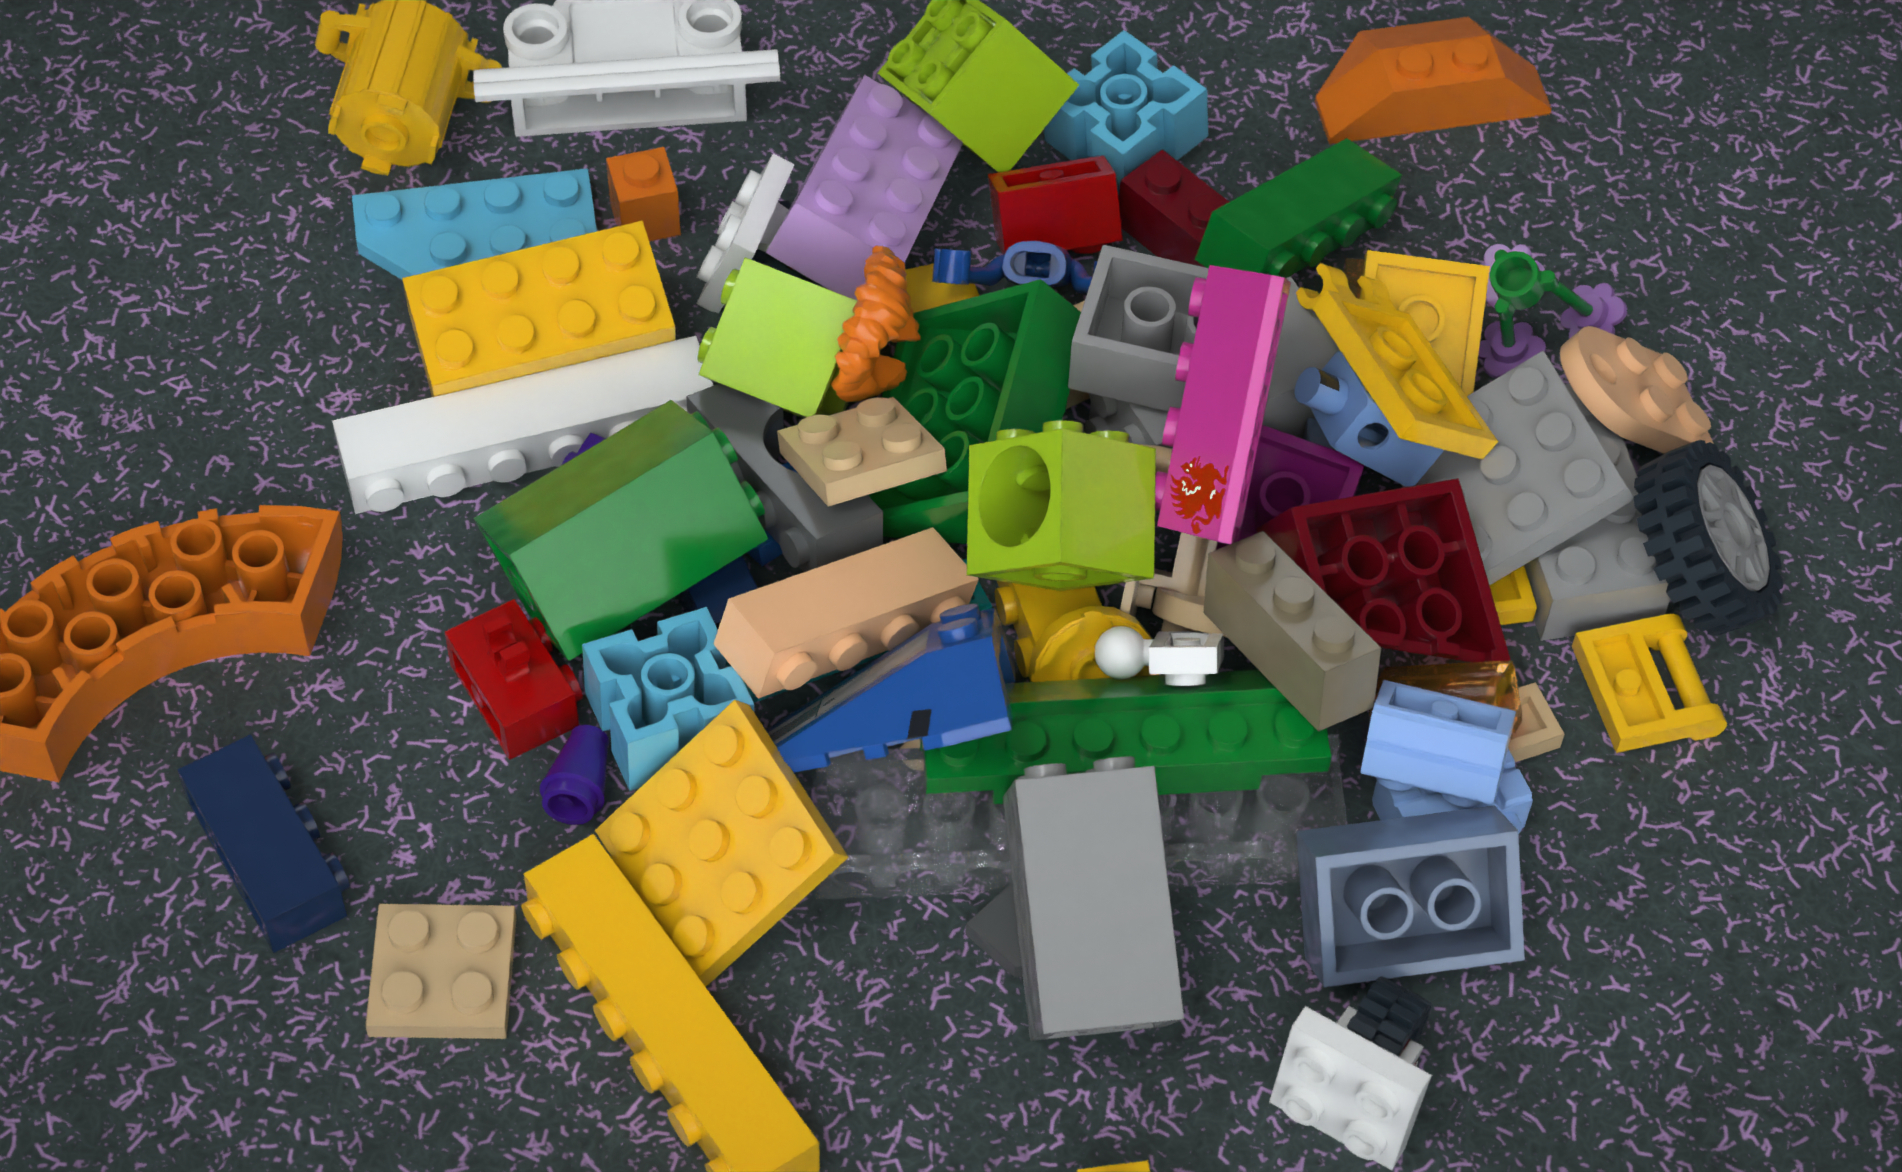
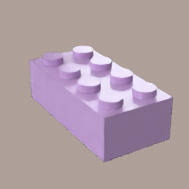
(866, 188)

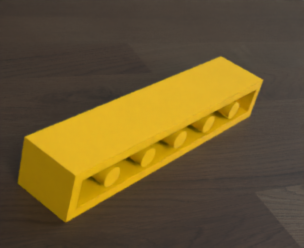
(664, 1015)

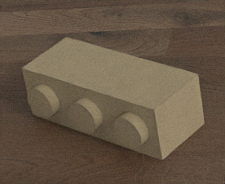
(1291, 630)

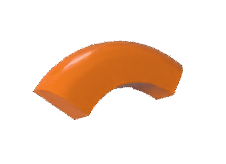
(151, 608)

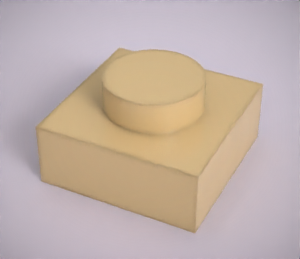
(1539, 727)

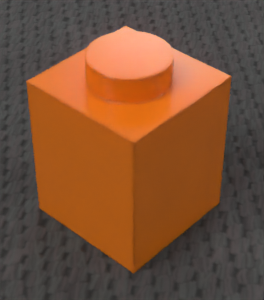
(644, 190)

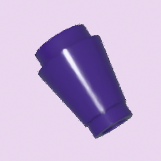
(577, 777)

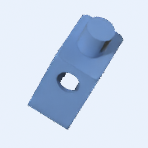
(1357, 425)

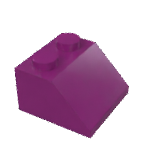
(1294, 474)

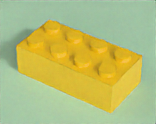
(538, 309)

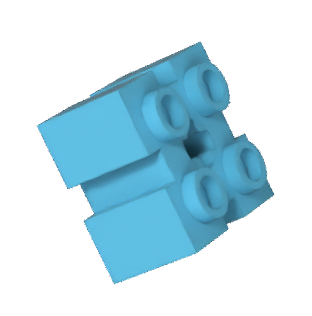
(1129, 109)
(658, 690)

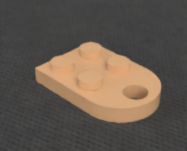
(1633, 390)

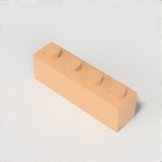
(841, 612)

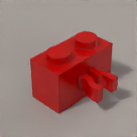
(1057, 204)
(514, 678)

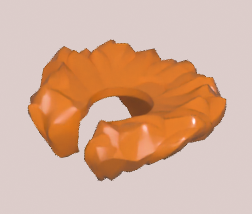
(879, 316)

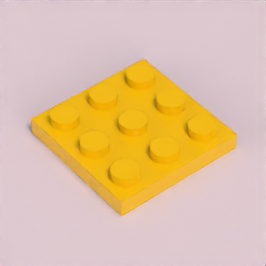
(721, 841)

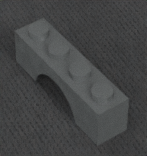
(794, 513)

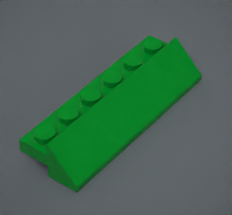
(1193, 735)

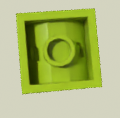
(978, 79)
(777, 340)
(1061, 508)

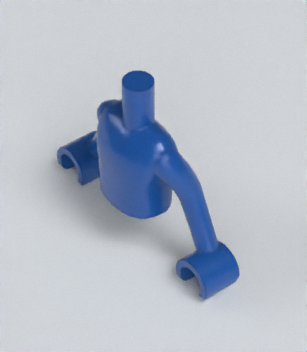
(1020, 264)

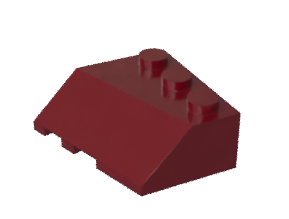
(1400, 568)

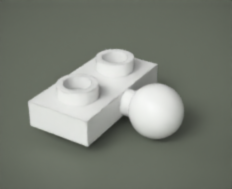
(1180, 655)

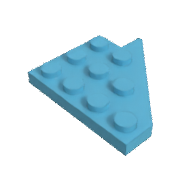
(470, 221)

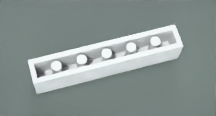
(507, 425)

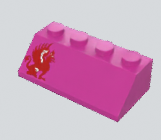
(1222, 402)

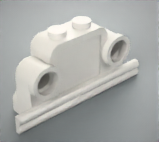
(624, 65)

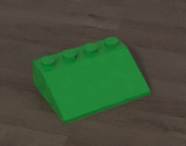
(973, 373)

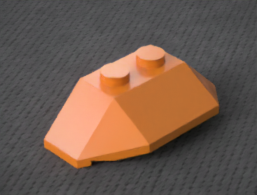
(1427, 81)

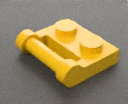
(1631, 689)

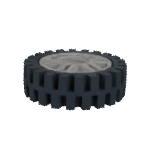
(1708, 538)

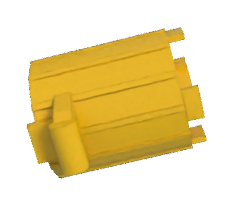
(397, 79)

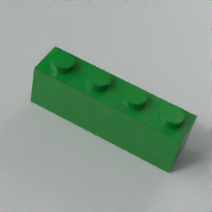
(1302, 213)

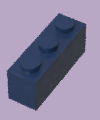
(265, 842)

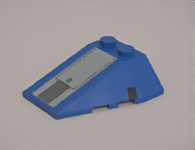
(931, 687)

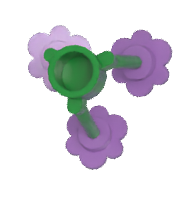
(1518, 284)

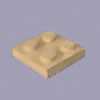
(861, 450)
(441, 971)

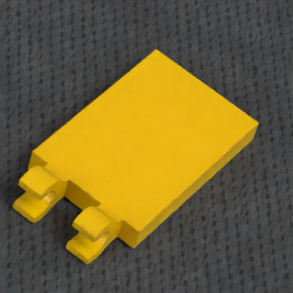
(1398, 365)

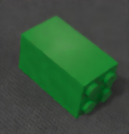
(624, 526)

